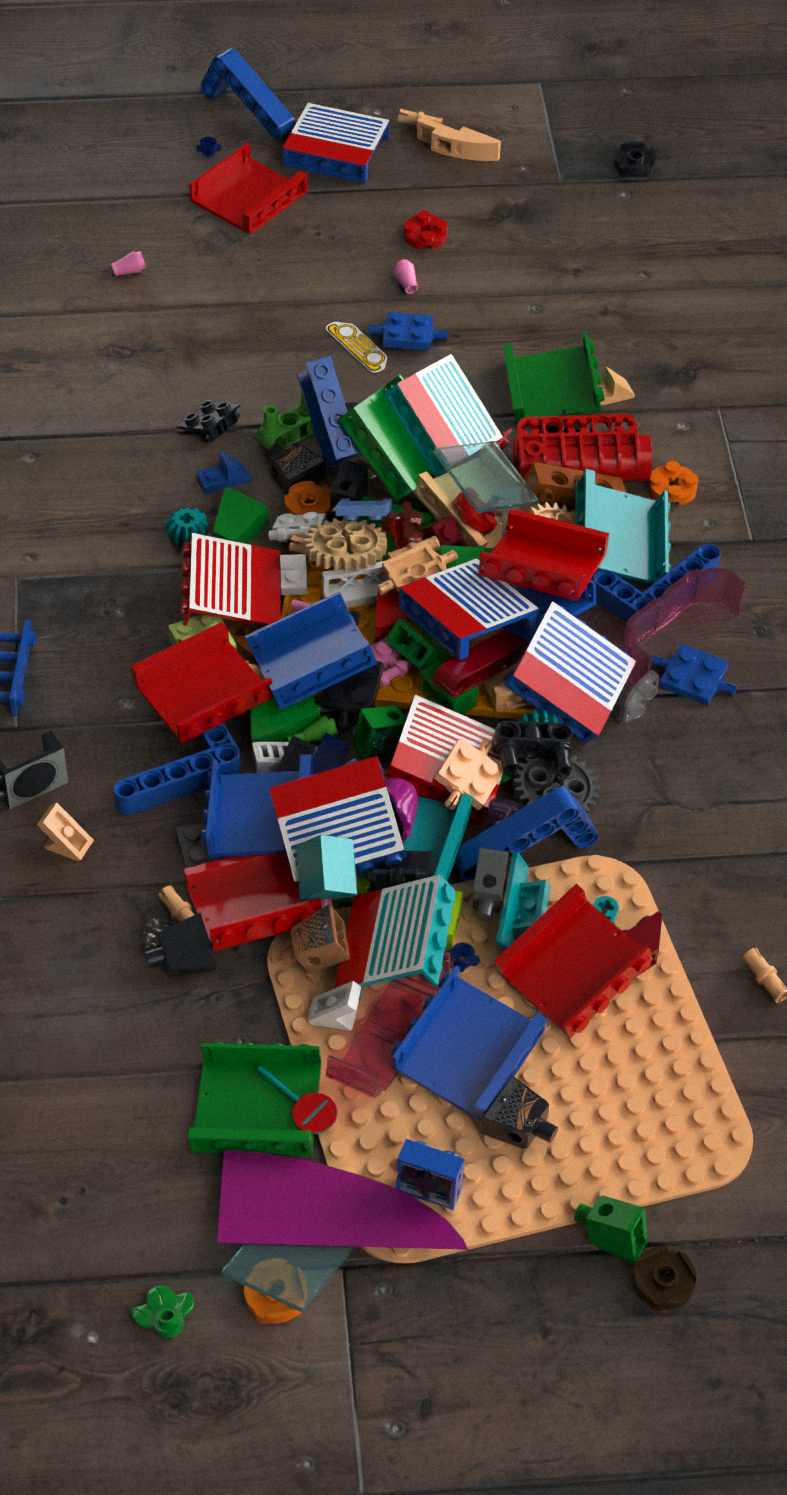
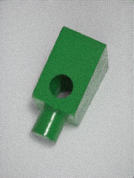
(615, 1227)

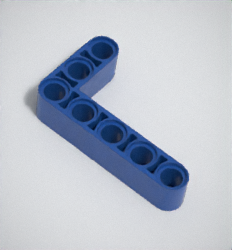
(234, 72)
(625, 600)
(179, 776)
(529, 826)

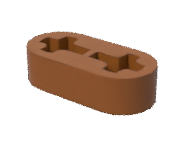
(242, 645)

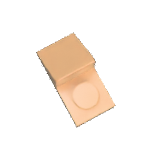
(615, 388)
(64, 832)

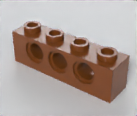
(558, 484)

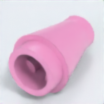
(129, 264)
(405, 275)

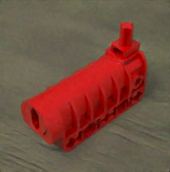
(605, 452)

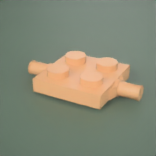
(413, 566)
(469, 773)

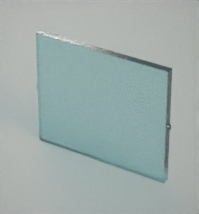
(486, 476)
(286, 1271)

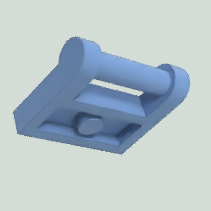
(373, 509)

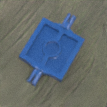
(408, 331)
(694, 674)

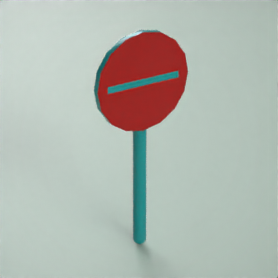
(312, 1111)

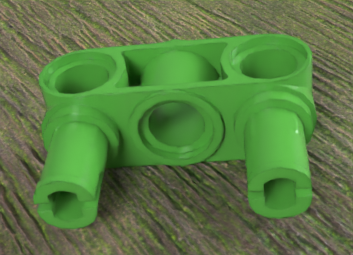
(286, 428)

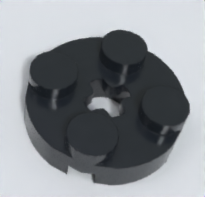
(642, 165)

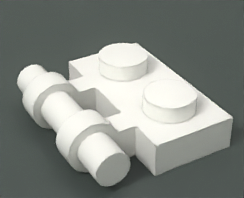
(298, 525)

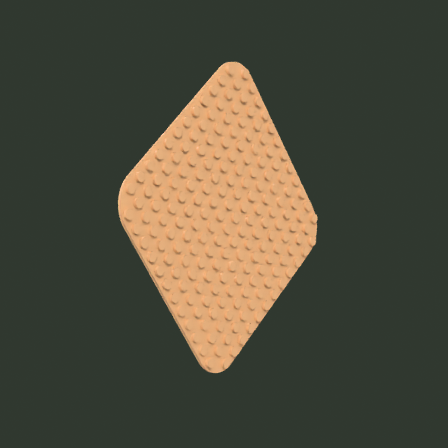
(633, 1094)

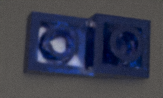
(329, 754)

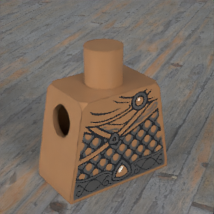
(318, 941)

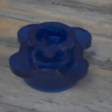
(208, 146)
(463, 950)

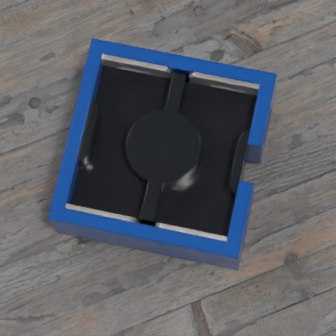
(430, 1173)

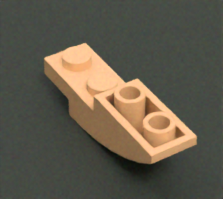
(458, 144)

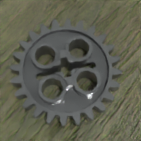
(539, 777)

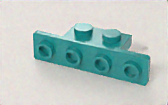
(522, 903)

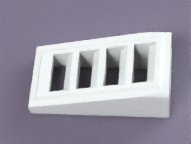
(264, 754)

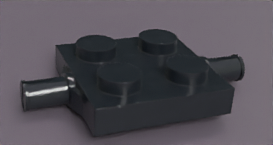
(353, 693)

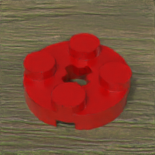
(433, 230)
(479, 521)

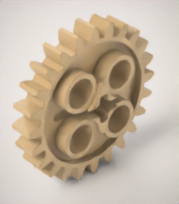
(356, 547)

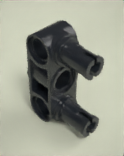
(532, 741)

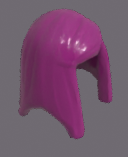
(404, 804)

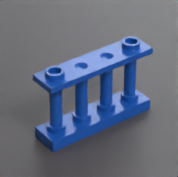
(26, 640)

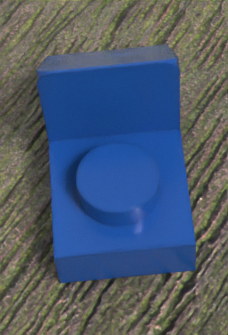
(228, 473)

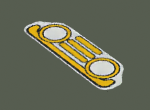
(358, 345)

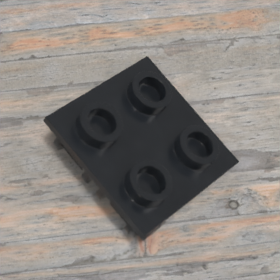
(211, 419)
(412, 868)

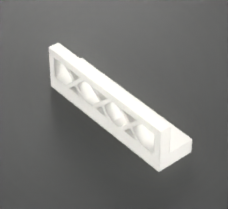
(354, 591)

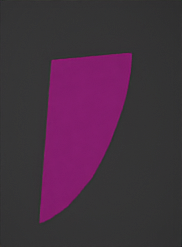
(314, 1204)

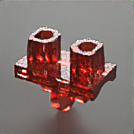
(402, 525)

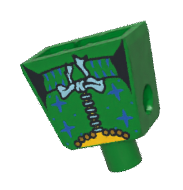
(378, 731)

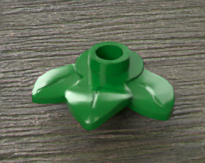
(163, 1311)

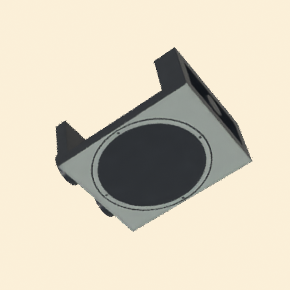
(34, 775)

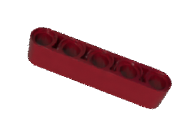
(482, 663)

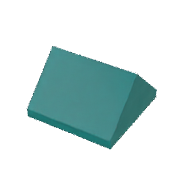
(326, 868)

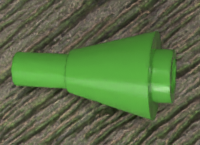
(316, 730)

